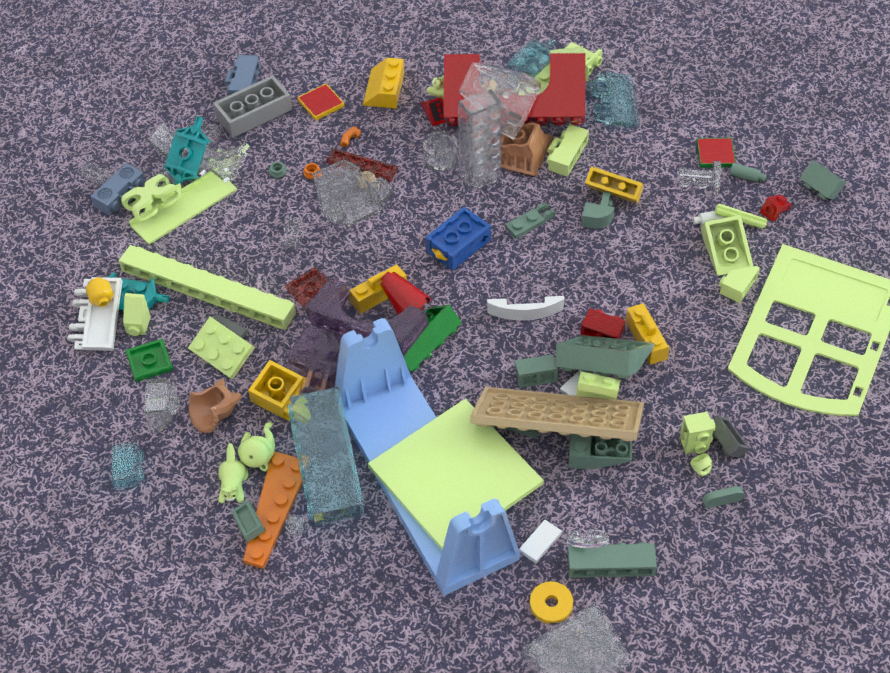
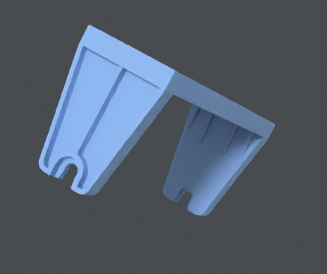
(384, 409)

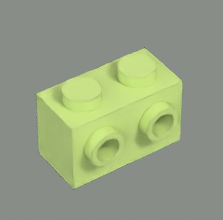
(697, 433)

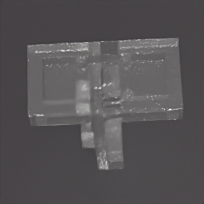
(701, 178)

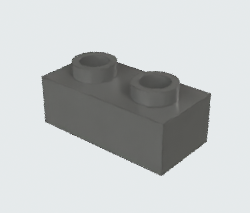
(729, 437)

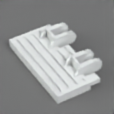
(99, 321)

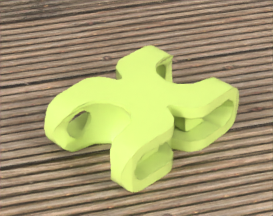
(151, 197)

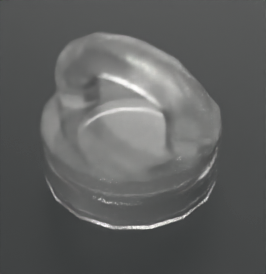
(295, 526)

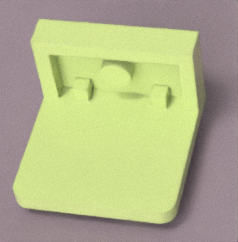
(597, 386)

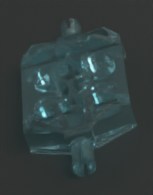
(532, 66)

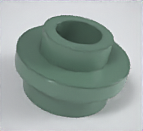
(277, 166)

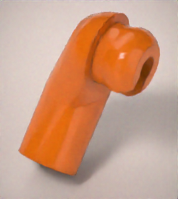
(353, 131)

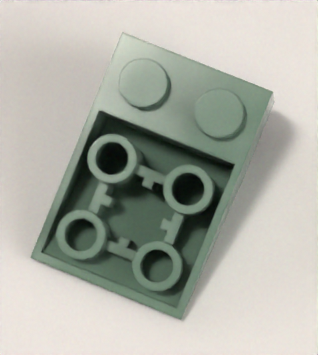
(597, 452)

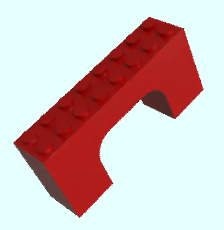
(558, 104)

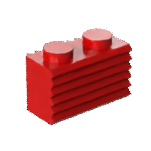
(602, 325)

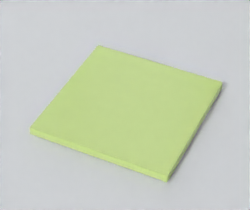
(453, 470)

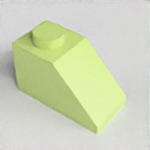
(738, 282)
(135, 314)

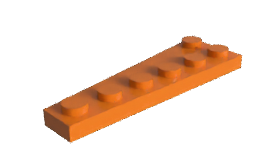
(276, 500)

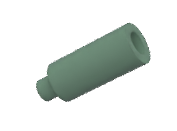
(747, 173)

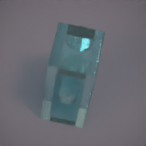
(126, 466)

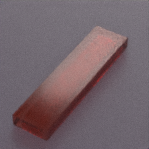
(376, 167)

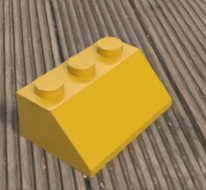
(385, 83)

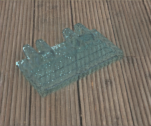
(617, 100)

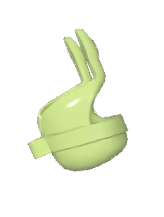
(257, 450)

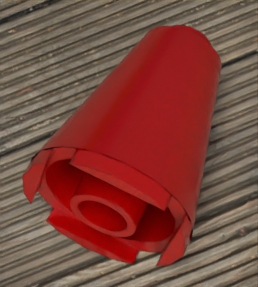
(402, 293)

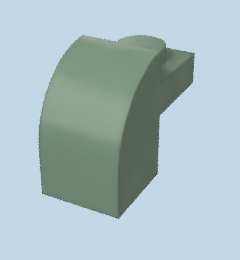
(597, 215)

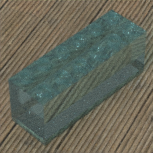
(326, 456)

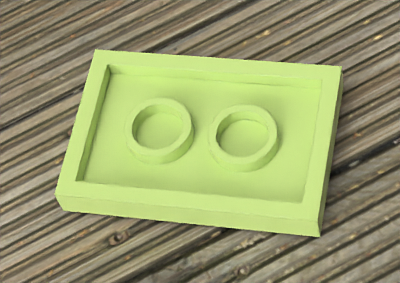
(221, 347)

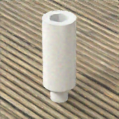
(707, 216)

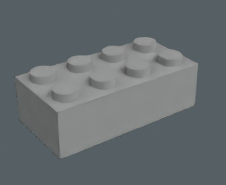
(252, 106)

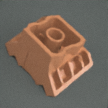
(526, 151)

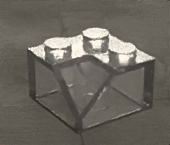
(160, 403)

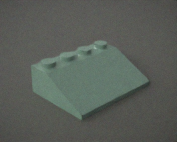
(602, 355)

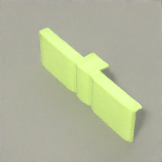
(194, 199)

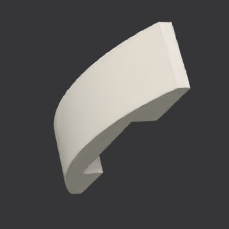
(530, 311)

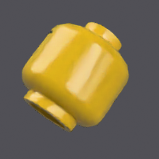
(99, 292)

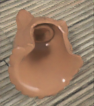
(211, 406)

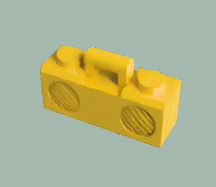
(615, 184)
(370, 292)
(646, 330)

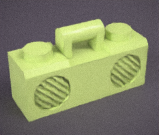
(571, 145)

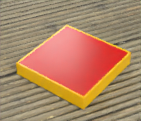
(320, 102)

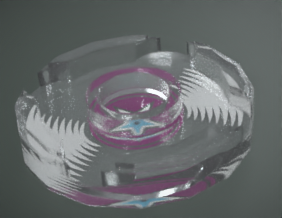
(588, 539)

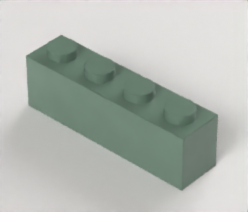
(612, 561)

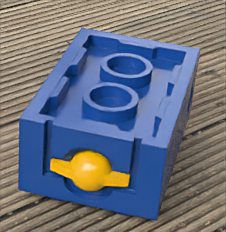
(458, 238)

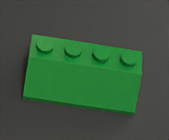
(442, 324)

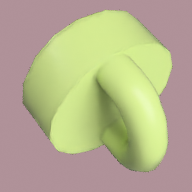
(701, 462)

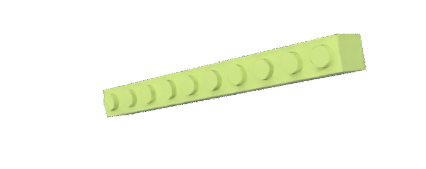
(208, 287)

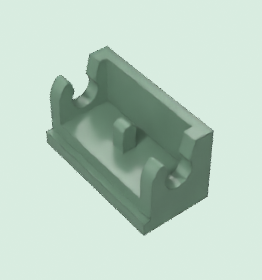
(536, 371)

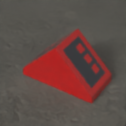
(434, 110)

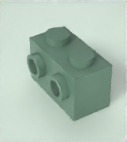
(822, 180)

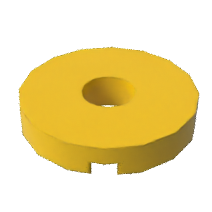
(551, 614)

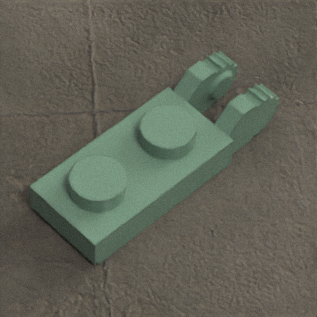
(529, 220)

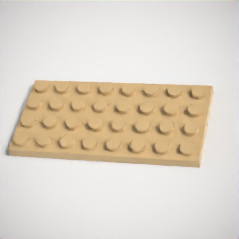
(558, 413)

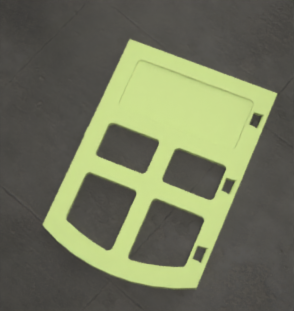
(831, 294)

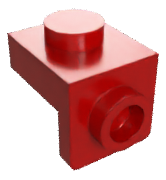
(774, 206)

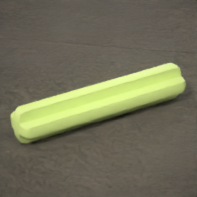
(747, 218)

